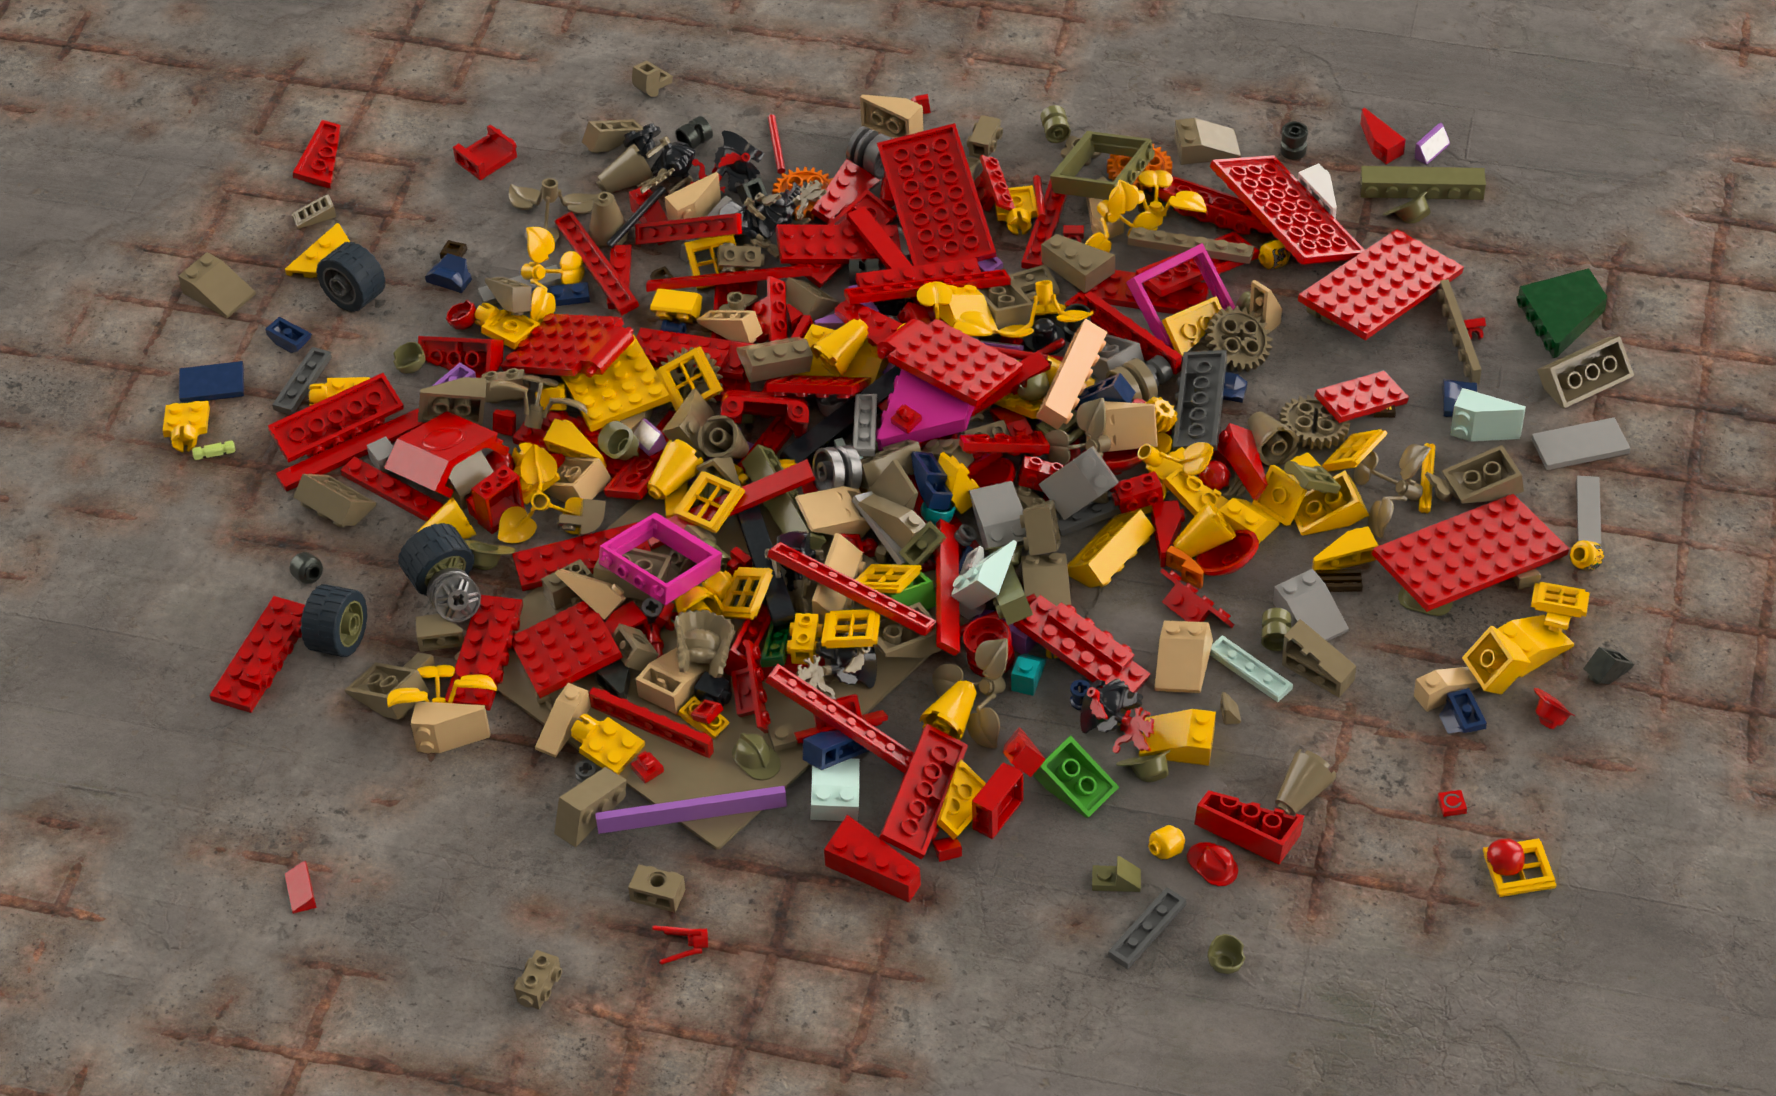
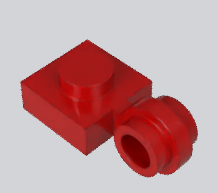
(867, 547)

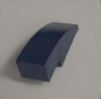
(931, 481)

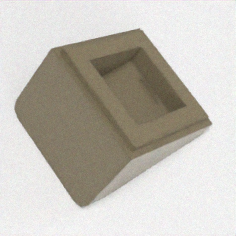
(1527, 579)
(420, 660)
(1229, 710)

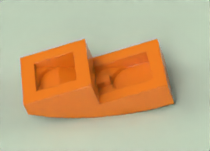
(1189, 569)

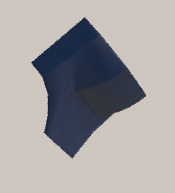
(450, 273)
(287, 335)
(1234, 387)
(1451, 391)
(1462, 713)

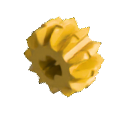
(1165, 414)

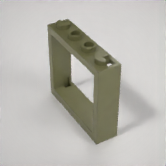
(1064, 178)

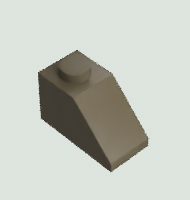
(437, 633)

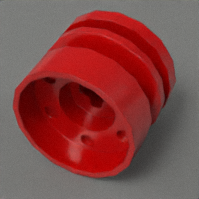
(982, 630)

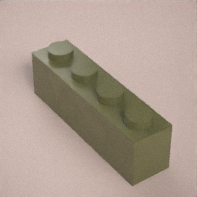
(1011, 601)

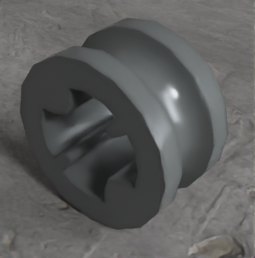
(965, 535)
(585, 764)

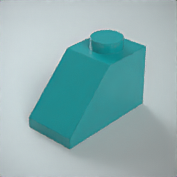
(1027, 673)

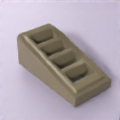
(321, 210)

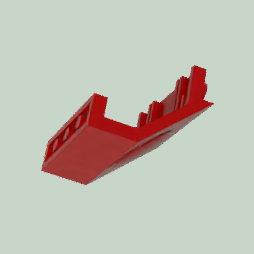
(435, 447)

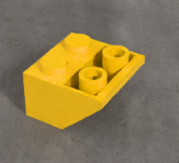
(677, 305)
(957, 482)

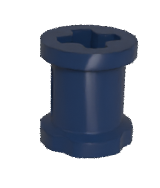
(673, 327)
(1076, 695)

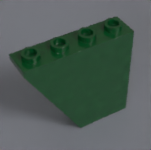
(1562, 307)

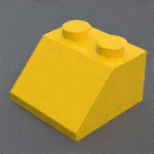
(1246, 516)
(1495, 661)

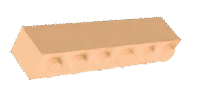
(1071, 375)

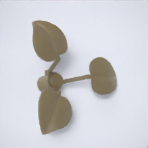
(526, 198)
(535, 413)
(1092, 419)
(1407, 488)
(992, 659)

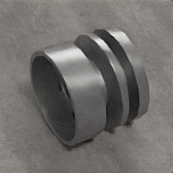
(864, 150)
(453, 582)

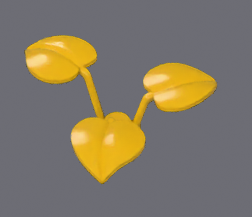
(1122, 199)
(1183, 200)
(539, 245)
(1047, 305)
(970, 322)
(1195, 458)
(536, 467)
(409, 695)

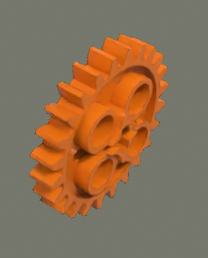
(1159, 162)
(800, 177)

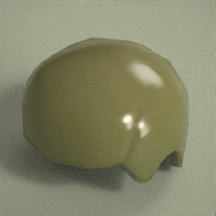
(409, 358)
(1036, 388)
(1226, 954)

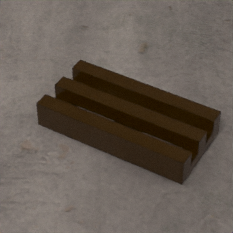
(1342, 580)

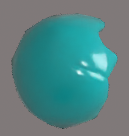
(935, 514)

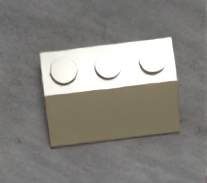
(775, 358)
(333, 499)
(652, 562)

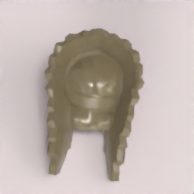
(703, 639)

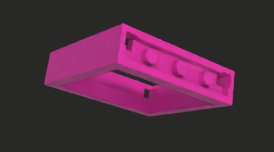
(1208, 272)
(656, 526)

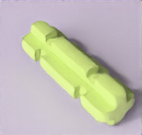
(213, 450)

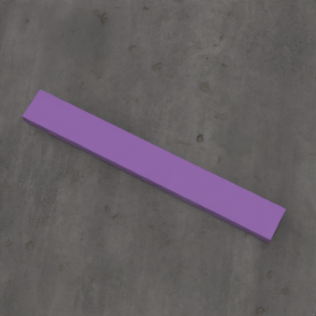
(691, 809)

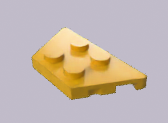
(309, 259)

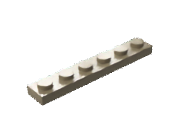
(1180, 243)
(1460, 334)

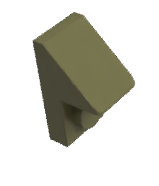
(922, 545)
(1123, 877)

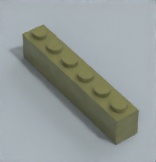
(1413, 181)
(784, 508)

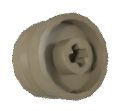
(1139, 378)

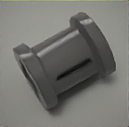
(653, 605)

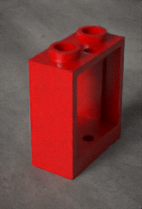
(486, 489)
(997, 800)

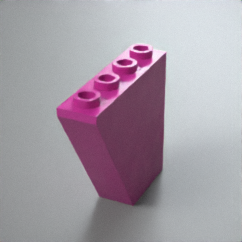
(940, 411)

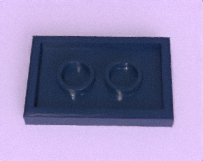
(211, 382)

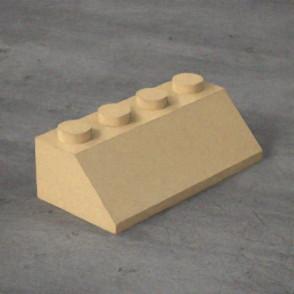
(846, 559)

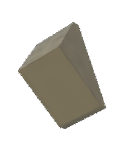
(722, 468)

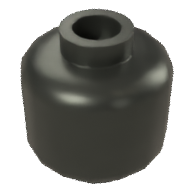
(306, 568)

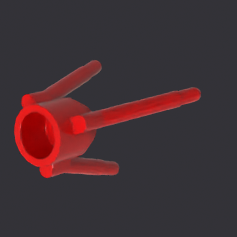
(696, 937)

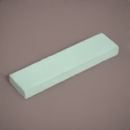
(1250, 669)

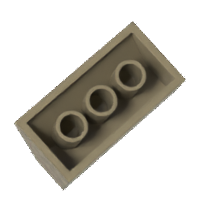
(1586, 371)

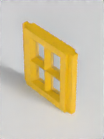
(703, 244)
(705, 371)
(1354, 450)
(693, 494)
(764, 576)
(889, 577)
(1560, 599)
(831, 628)
(1525, 885)

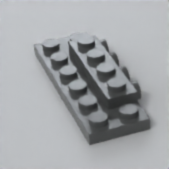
(1199, 398)

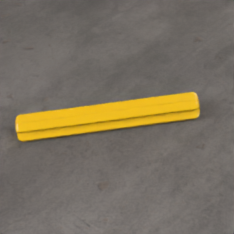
(1427, 466)

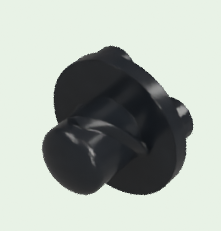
(643, 139)
(1044, 334)

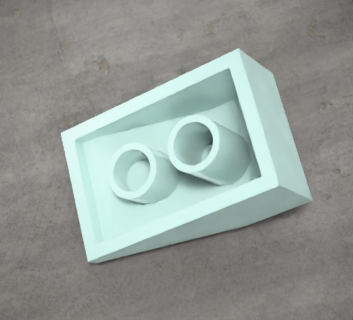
(1486, 418)
(984, 579)
(835, 791)

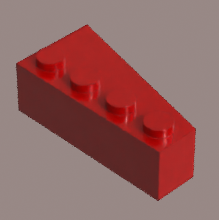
(1249, 825)
(870, 860)

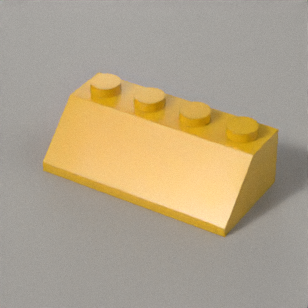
(1111, 549)

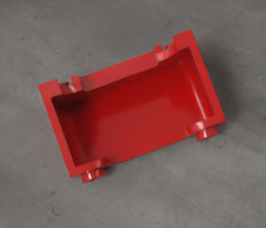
(793, 408)

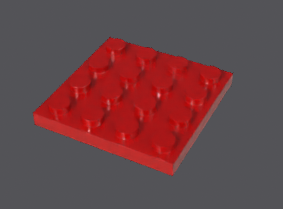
(820, 385)
(565, 648)

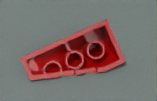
(475, 353)

